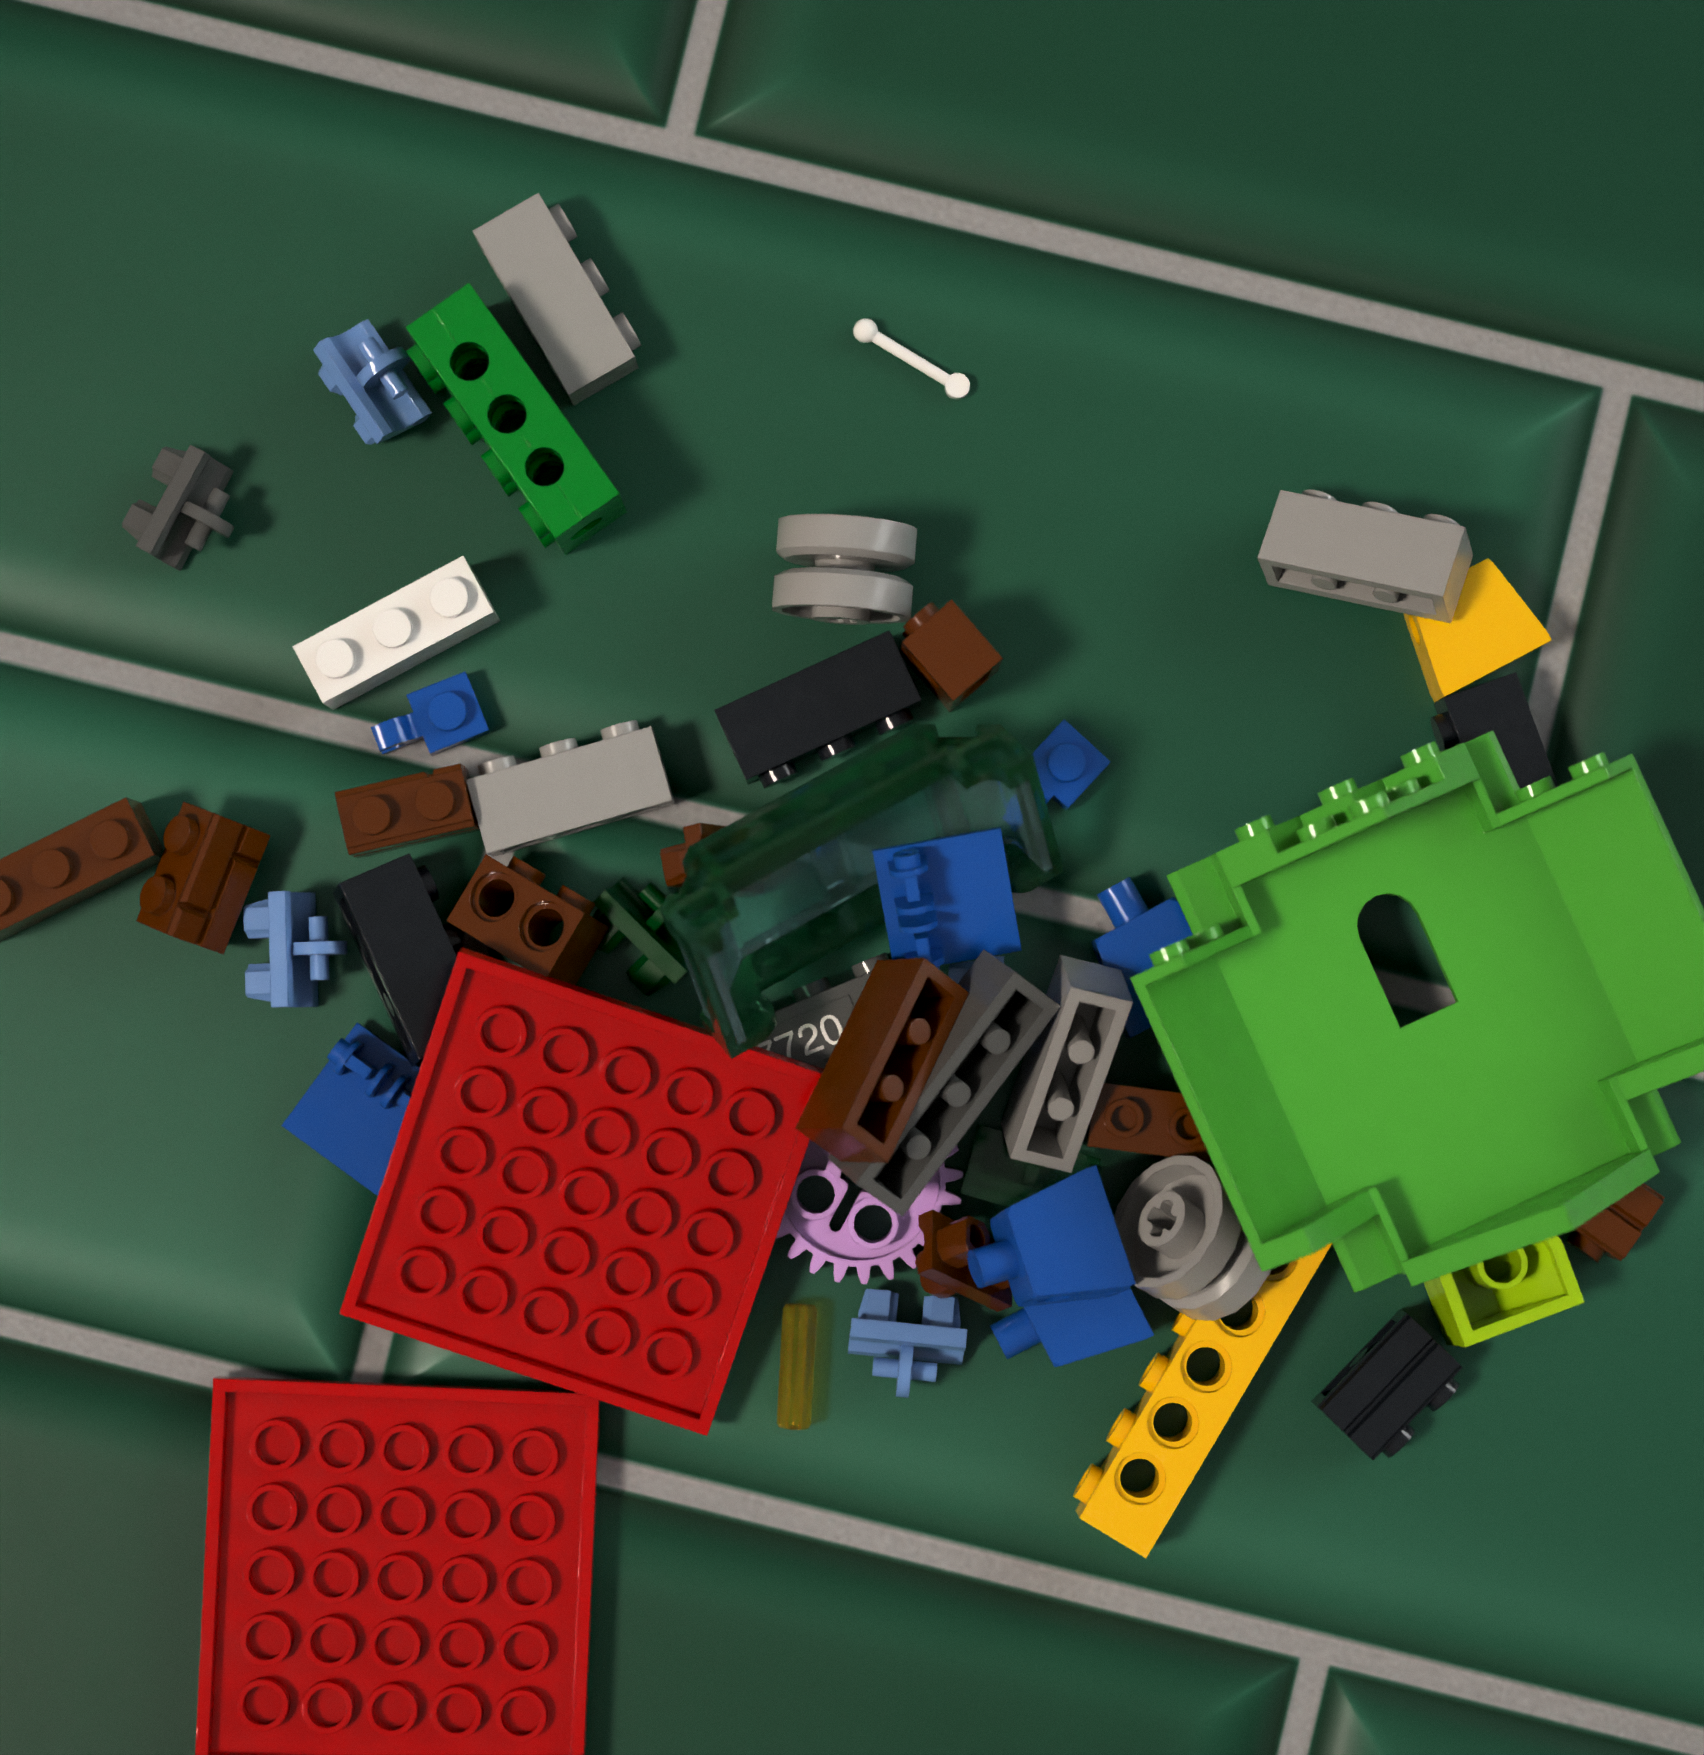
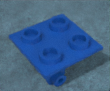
(948, 898)
(356, 1106)

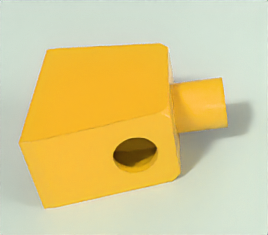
(1485, 634)

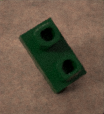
(641, 921)

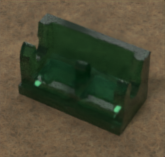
(1004, 1180)

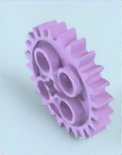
(846, 1245)

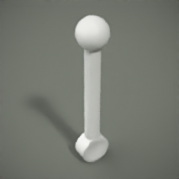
(955, 385)

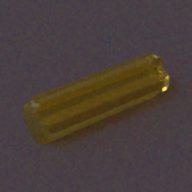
(796, 1366)

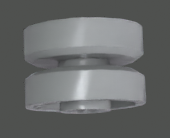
(844, 569)
(1187, 1240)

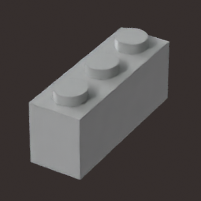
(559, 297)
(1366, 554)
(569, 788)
(1067, 1065)

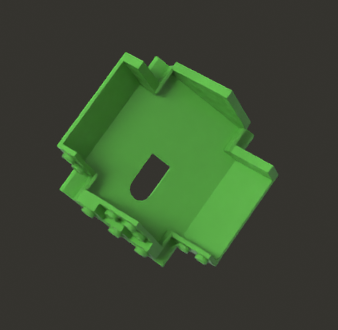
(1489, 1117)

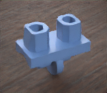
(372, 382)
(296, 949)
(933, 1340)

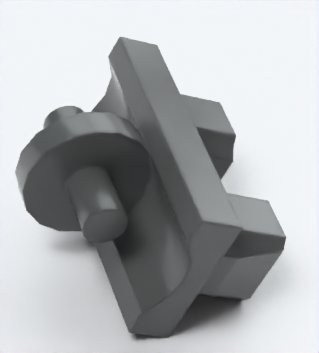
(187, 508)

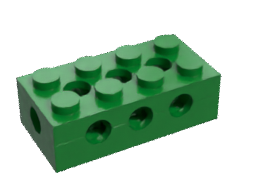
(466, 335)

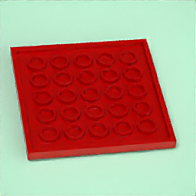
(582, 1192)
(397, 1569)

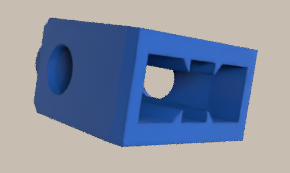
(1135, 937)
(1056, 1246)
(1074, 1328)

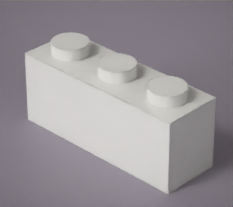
(396, 633)

